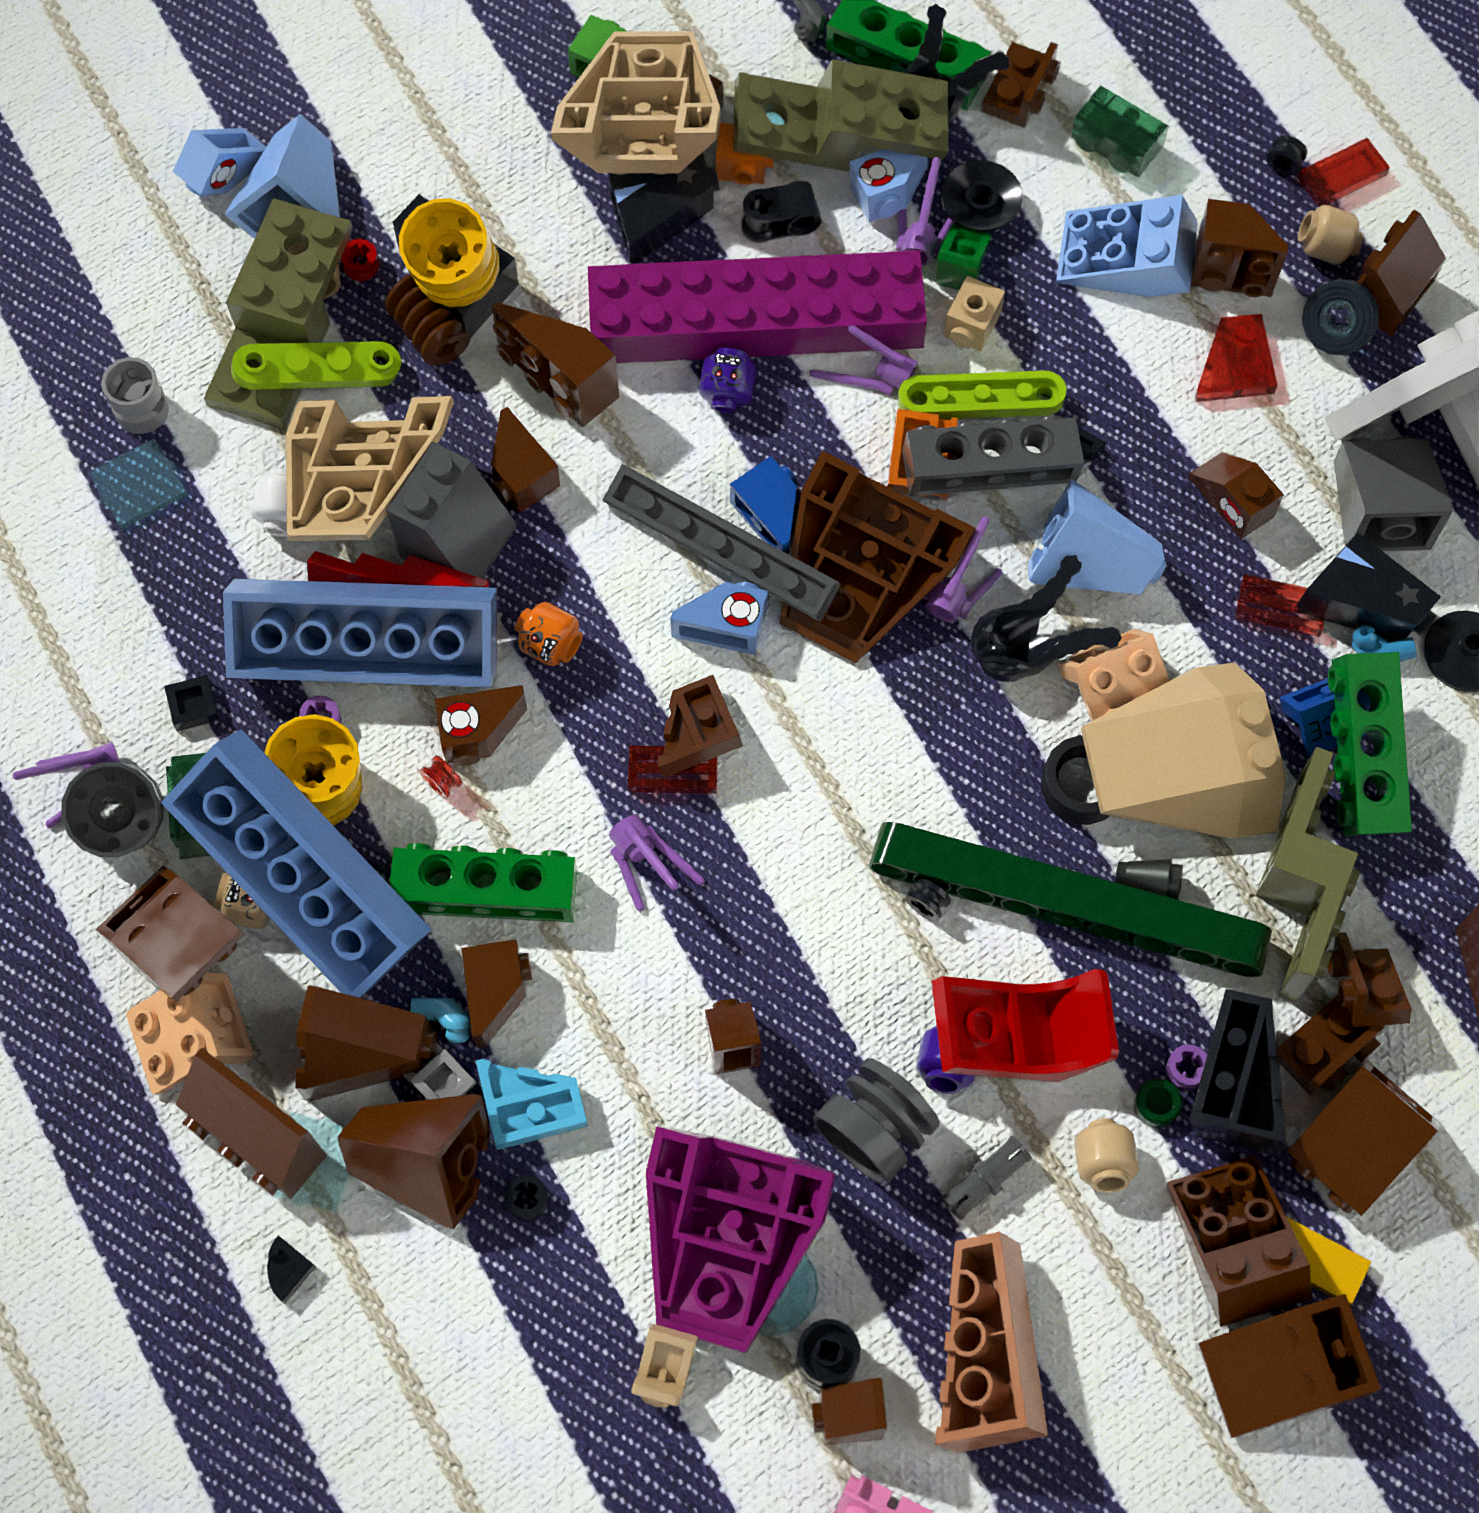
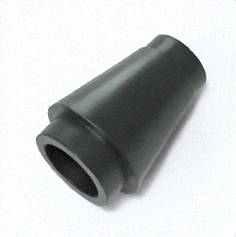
(1152, 876)

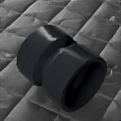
(827, 1354)

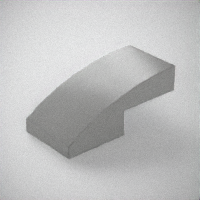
(440, 1077)

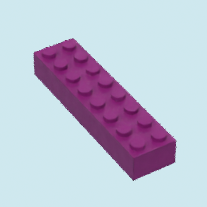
(758, 305)

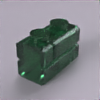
(1119, 132)

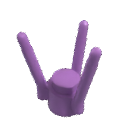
(921, 234)
(893, 367)
(948, 597)
(86, 759)
(637, 842)

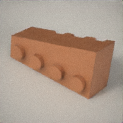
(992, 1363)

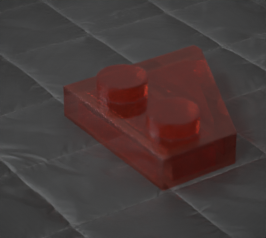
(1238, 361)

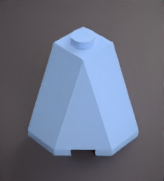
(292, 169)
(1110, 547)

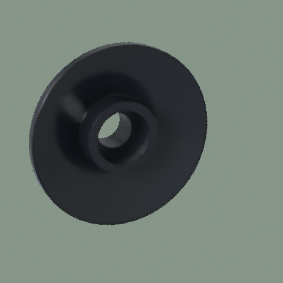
(985, 183)
(1448, 654)

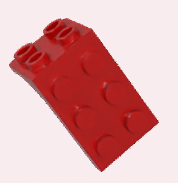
(1025, 1028)

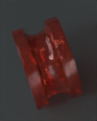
(440, 777)

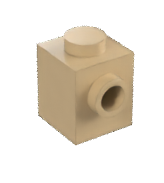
(973, 314)

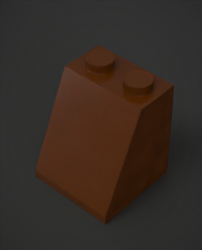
(1363, 1139)

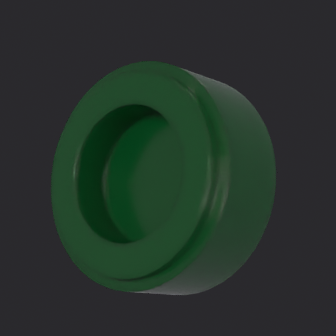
(1158, 1103)

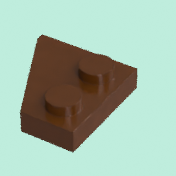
(697, 727)

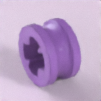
(318, 703)
(1175, 1059)

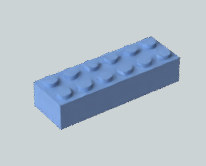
(360, 632)
(295, 865)

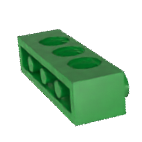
(892, 39)
(1384, 723)
(502, 900)

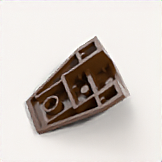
(875, 545)

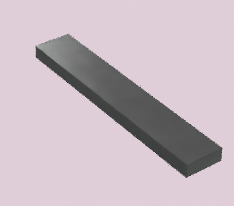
(722, 542)

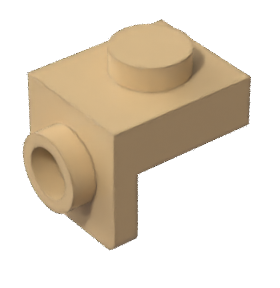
(664, 1366)

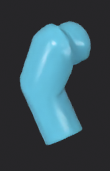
(448, 1014)

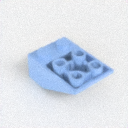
(1130, 247)

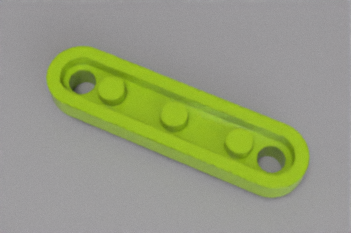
(315, 365)
(984, 394)

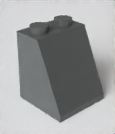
(1391, 492)
(449, 514)

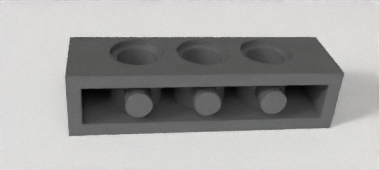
(975, 470)

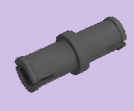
(986, 1177)

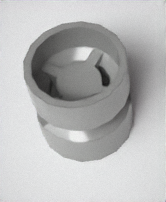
(135, 395)

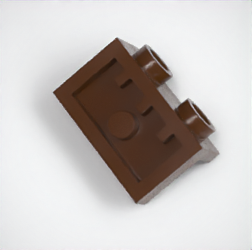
(1020, 87)
(1368, 985)
(1325, 1046)

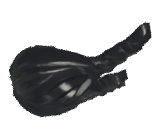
(961, 84)
(1008, 638)

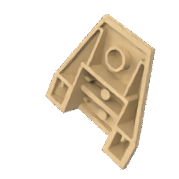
(640, 105)
(350, 472)
(1191, 756)

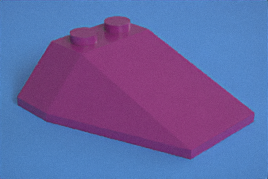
(727, 1231)

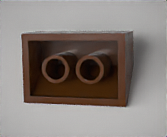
(247, 1127)

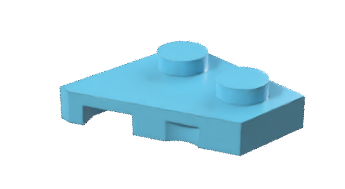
(529, 1104)

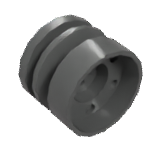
(87, 800)
(884, 1113)

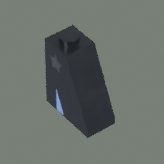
(660, 206)
(1370, 590)

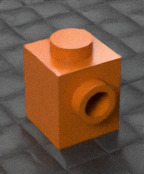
(738, 166)

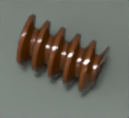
(426, 323)

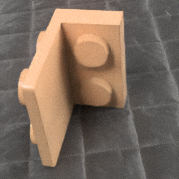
(1116, 674)
(173, 1031)

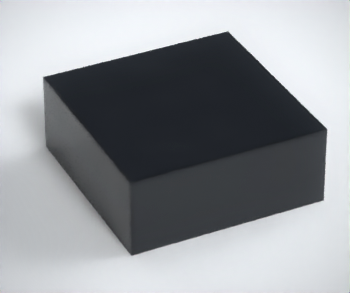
(191, 703)

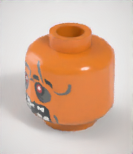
(548, 634)

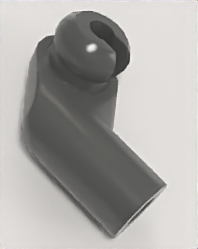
(811, 22)

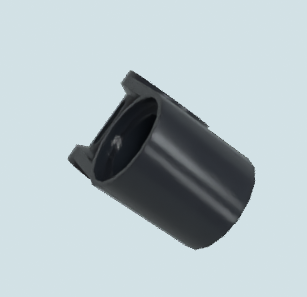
(783, 209)

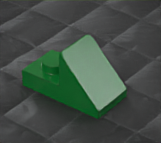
(961, 256)

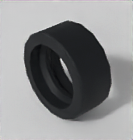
(1055, 798)

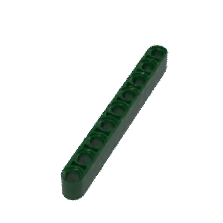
(1072, 899)

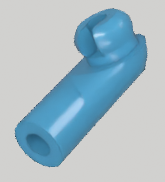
(1367, 641)

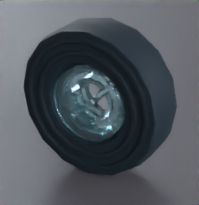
(1361, 315)

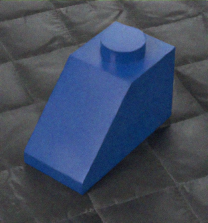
(767, 502)

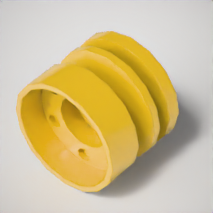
(446, 231)
(319, 749)

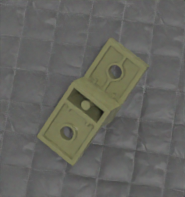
(840, 115)
(279, 302)
(1309, 876)

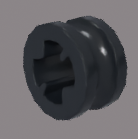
(1287, 155)
(928, 899)
(512, 1198)

